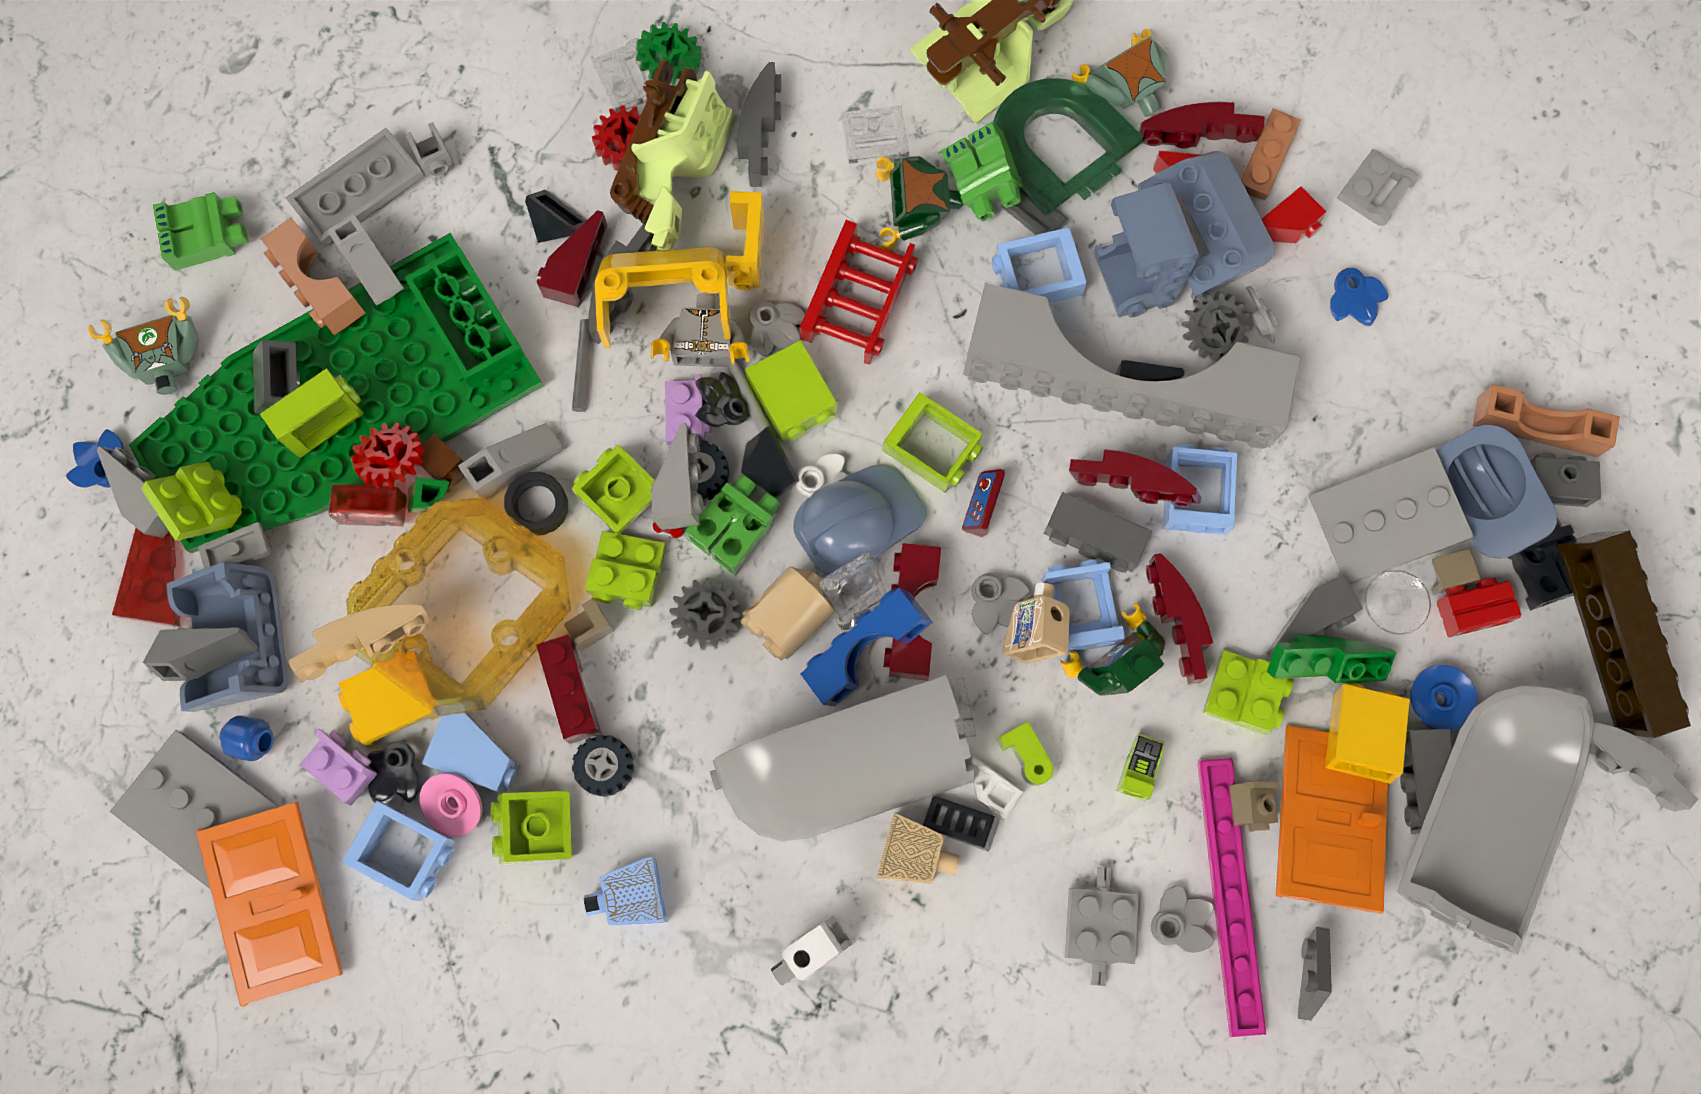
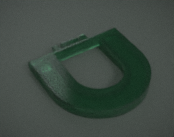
(1085, 108)

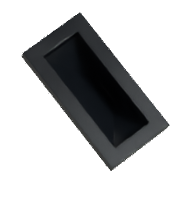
(551, 217)
(767, 464)

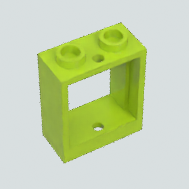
(925, 406)
(313, 412)

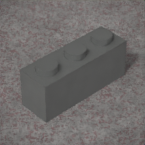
(1097, 533)

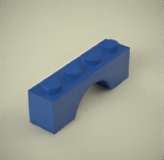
(834, 673)

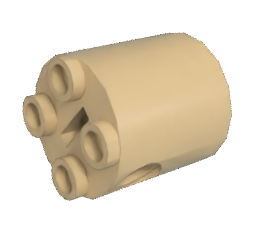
(788, 612)

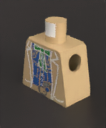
(1038, 627)

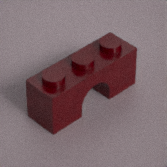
(567, 689)

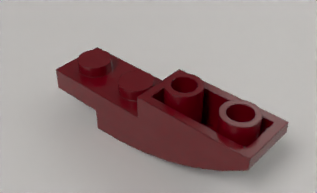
(1189, 123)
(1147, 478)
(1178, 604)

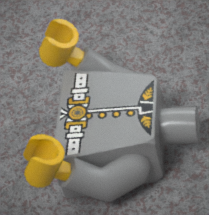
(699, 338)

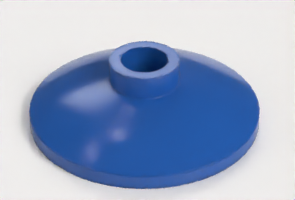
(1455, 688)

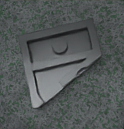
(1316, 973)

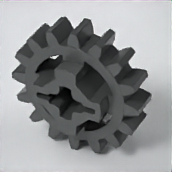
(1211, 313)
(691, 613)

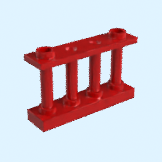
(839, 269)

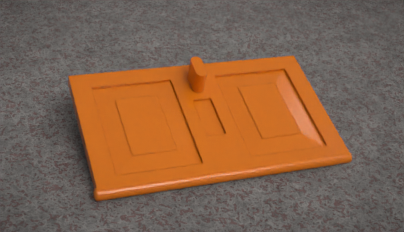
(1329, 829)
(269, 903)

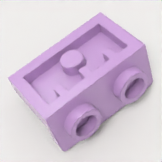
(681, 405)
(337, 767)

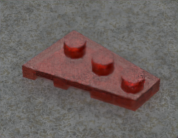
(144, 580)

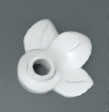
(825, 471)

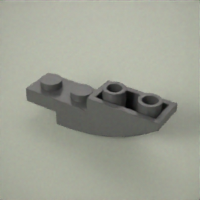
(757, 120)
(639, 243)

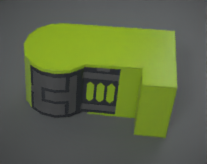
(1035, 763)
(1141, 767)

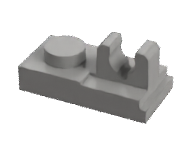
(237, 547)

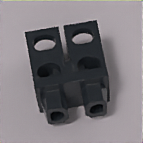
(1543, 569)

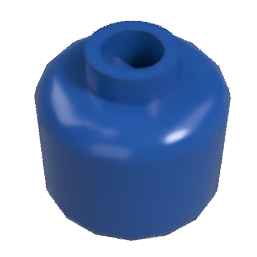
(246, 738)

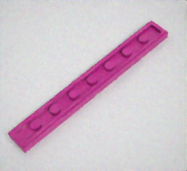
(1231, 901)

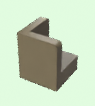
(1455, 570)
(588, 626)

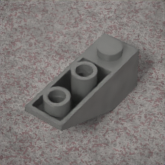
(1320, 609)
(190, 653)
(1423, 767)

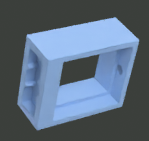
(1068, 257)
(1197, 521)
(369, 837)

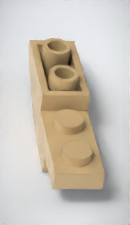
(373, 629)

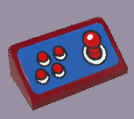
(983, 502)

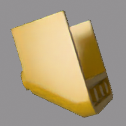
(695, 265)

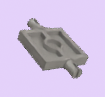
(1101, 926)

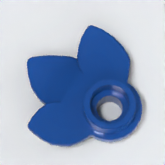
(1357, 301)
(89, 468)

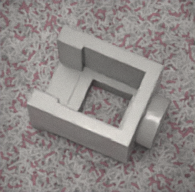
(435, 163)

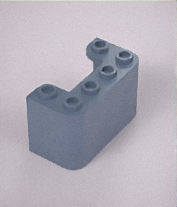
(1153, 253)

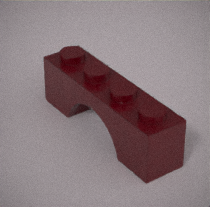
(917, 571)

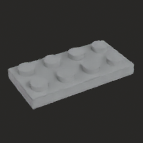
(355, 185)

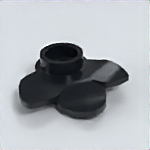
(720, 397)
(393, 777)

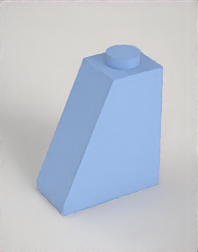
(469, 751)

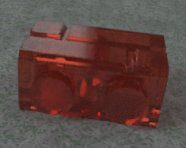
(367, 505)

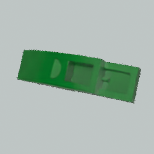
(1331, 657)

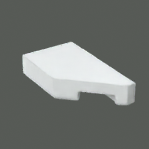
(994, 789)

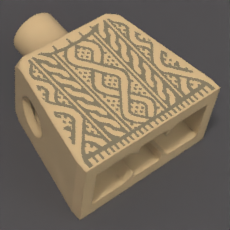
(914, 853)

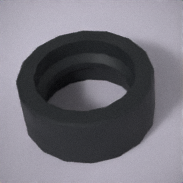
(528, 481)

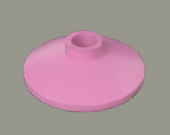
(443, 811)

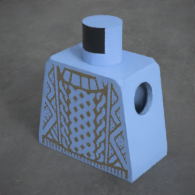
(630, 895)

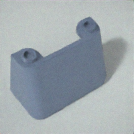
(227, 598)

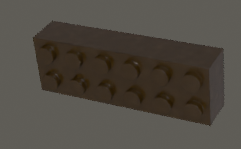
(1624, 634)

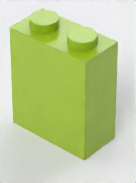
(792, 392)

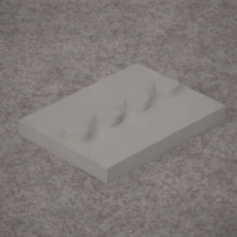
(1391, 516)
(186, 792)

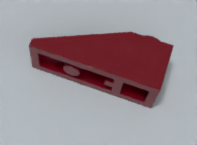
(572, 262)

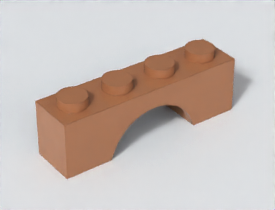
(328, 297)
(1577, 431)

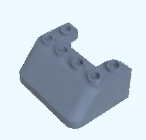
(1223, 218)

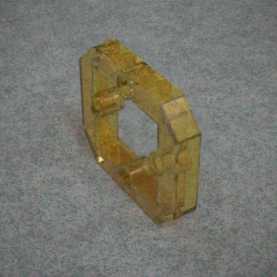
(421, 545)

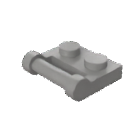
(1368, 182)

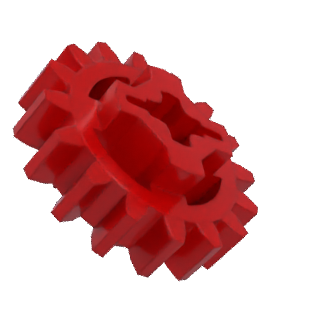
(611, 134)
(372, 460)

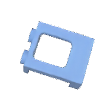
(1097, 633)

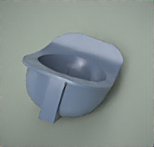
(1498, 491)
(858, 516)

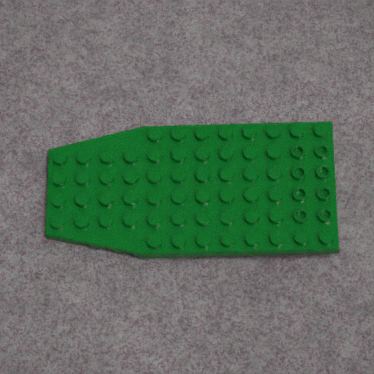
(421, 360)

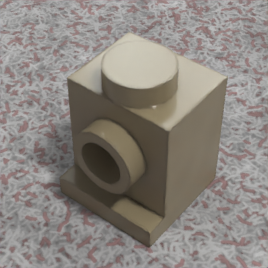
(1254, 804)

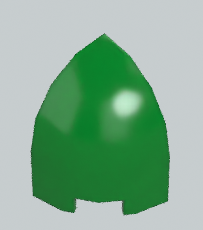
(424, 493)

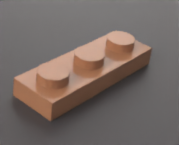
(1269, 153)

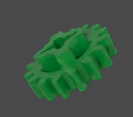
(656, 44)

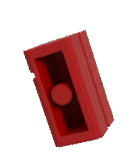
(1478, 608)

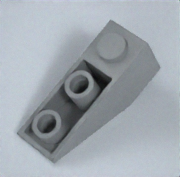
(365, 259)
(506, 460)
(126, 484)
(675, 488)

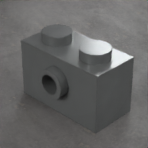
(274, 373)
(1569, 480)

